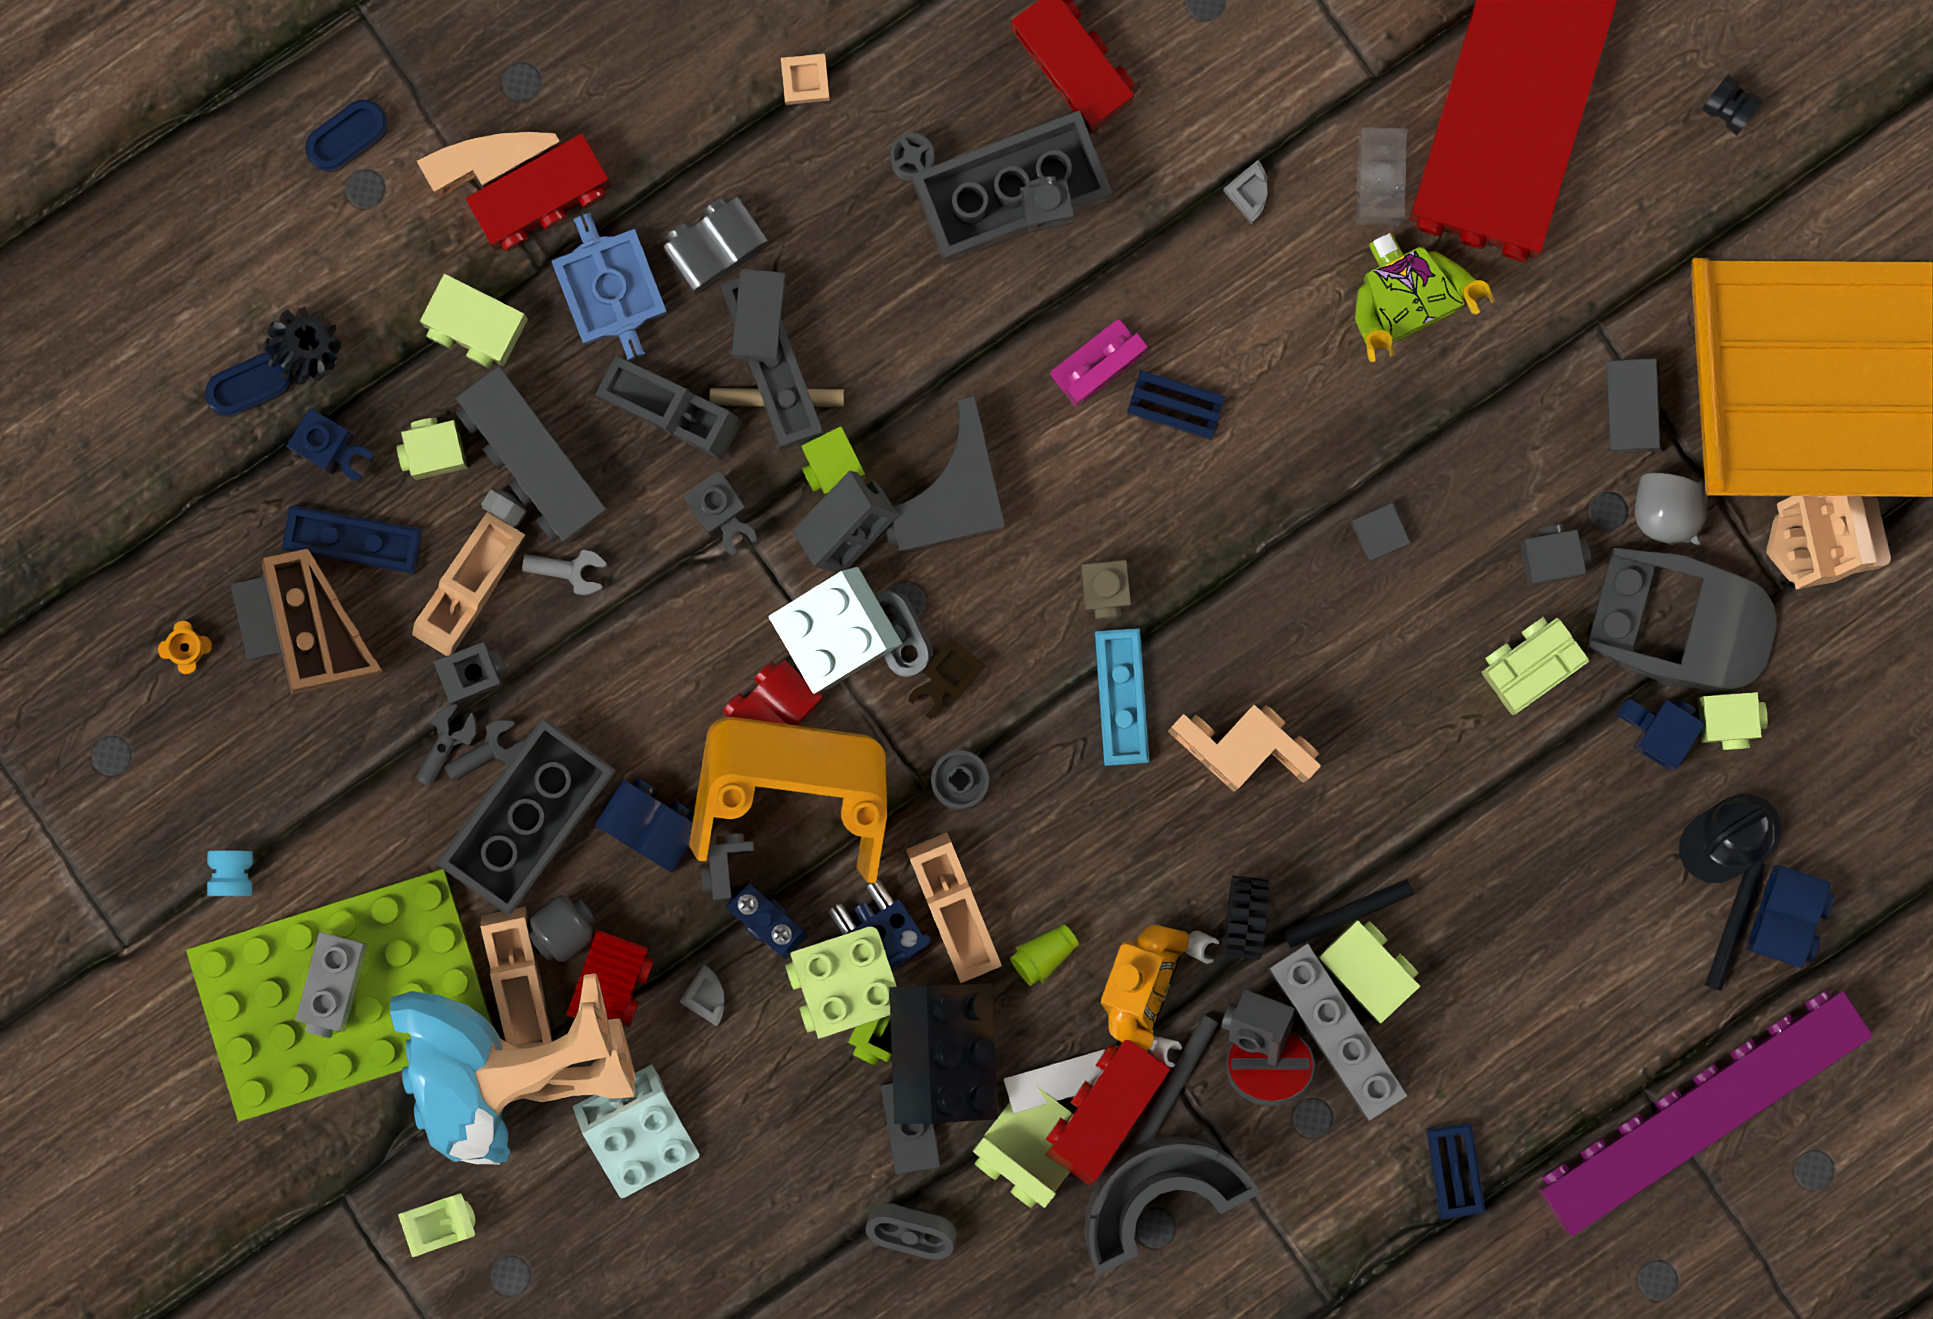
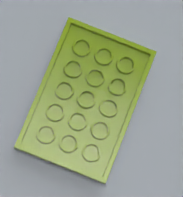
(258, 978)

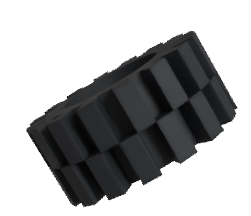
(1246, 917)

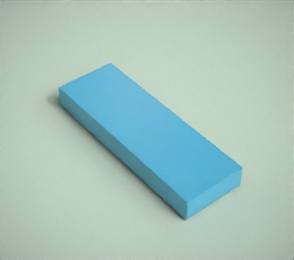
(1122, 697)

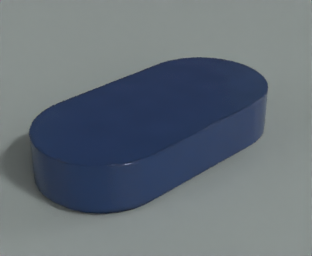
(346, 136)
(246, 386)

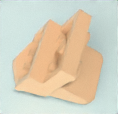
(1827, 538)

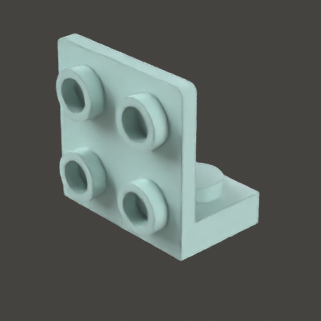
(637, 1135)

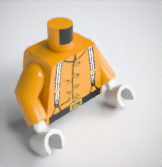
(1142, 981)

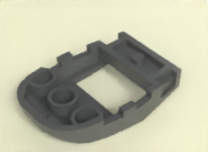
(1727, 633)

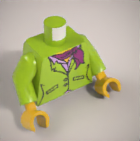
(1410, 293)

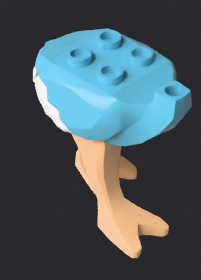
(469, 1074)

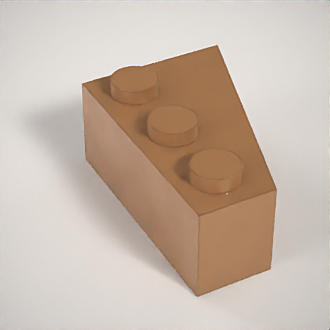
(313, 629)

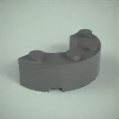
(1144, 1174)

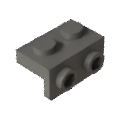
(716, 873)

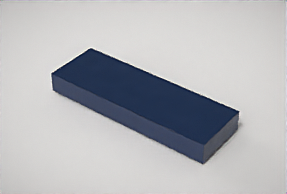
(352, 539)

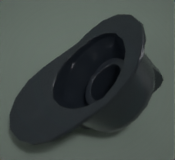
(1730, 838)

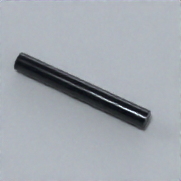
(1348, 913)
(1734, 926)

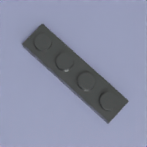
(781, 387)

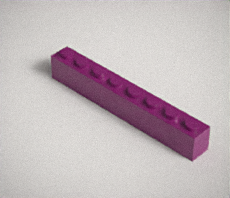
(1704, 1111)

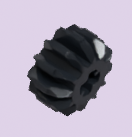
(301, 328)

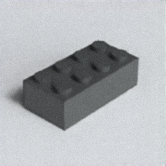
(978, 198)

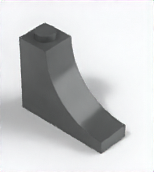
(959, 502)

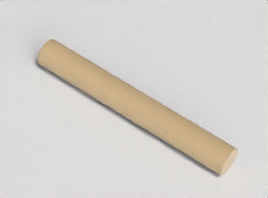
(752, 397)

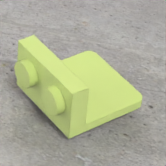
(842, 981)
(1018, 1148)

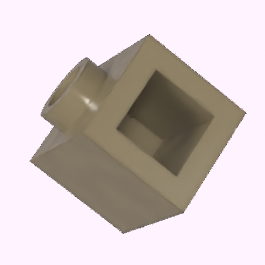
(1105, 589)

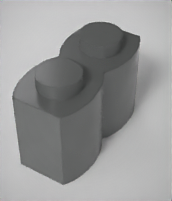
(715, 244)

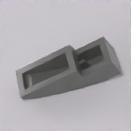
(669, 407)

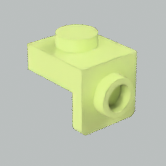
(438, 1224)

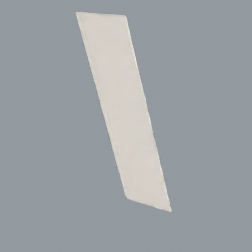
(1057, 1080)

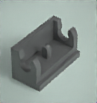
(1634, 406)
(845, 523)

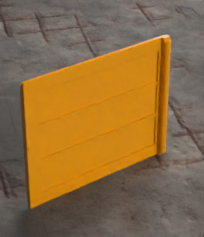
(1815, 377)

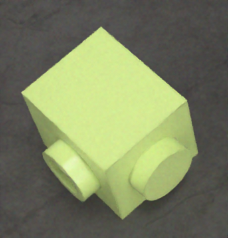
(431, 449)
(1732, 719)

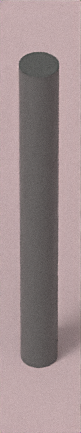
(1175, 1081)

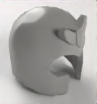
(1671, 508)

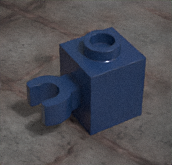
(327, 445)
(1666, 733)

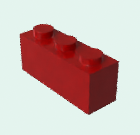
(1074, 61)
(539, 194)
(1105, 1110)

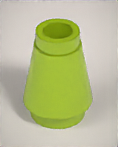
(1043, 954)

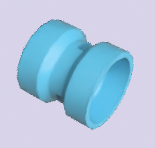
(229, 874)

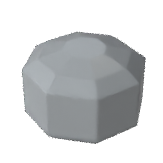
(504, 506)

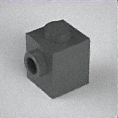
(1554, 555)

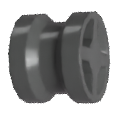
(909, 150)

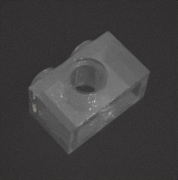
(1381, 176)

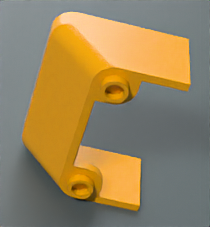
(796, 759)

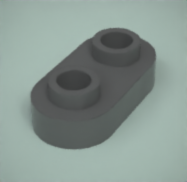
(910, 633)
(911, 1231)

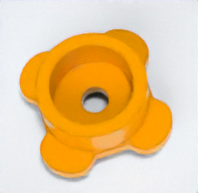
(172, 650)

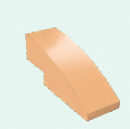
(484, 159)
(467, 584)
(953, 907)
(516, 978)

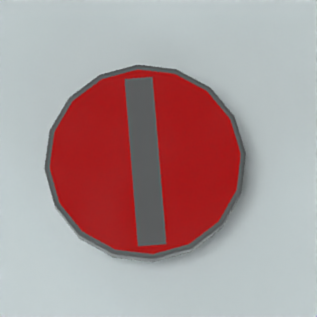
(1269, 1084)

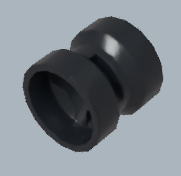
(1732, 104)

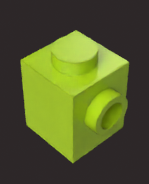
(829, 460)

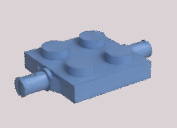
(609, 287)

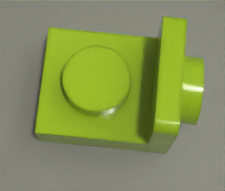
(865, 1049)

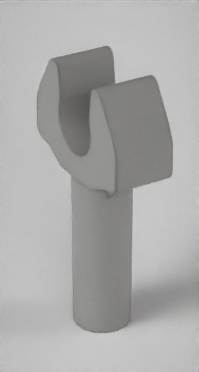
(567, 570)

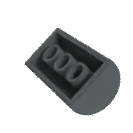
(525, 816)

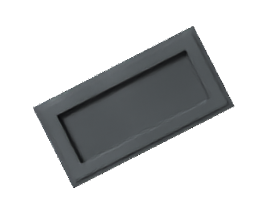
(758, 315)

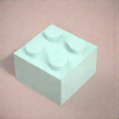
(835, 630)

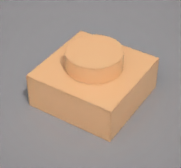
(805, 79)

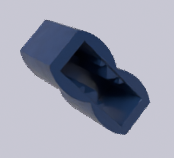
(648, 824)
(1789, 916)

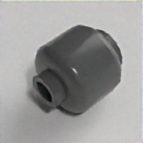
(562, 928)

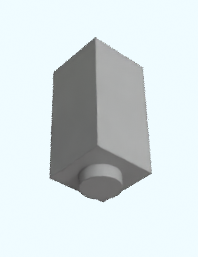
(331, 984)

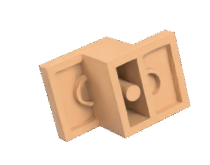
(1246, 746)

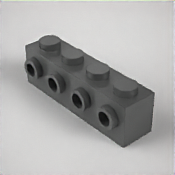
(531, 455)

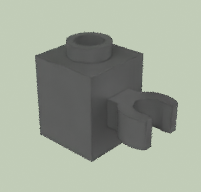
(719, 509)

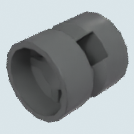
(960, 780)

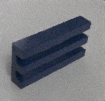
(1180, 388)
(1438, 1178)

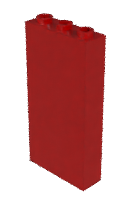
(1510, 122)

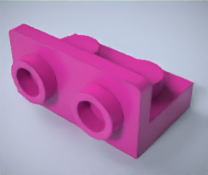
(1098, 362)

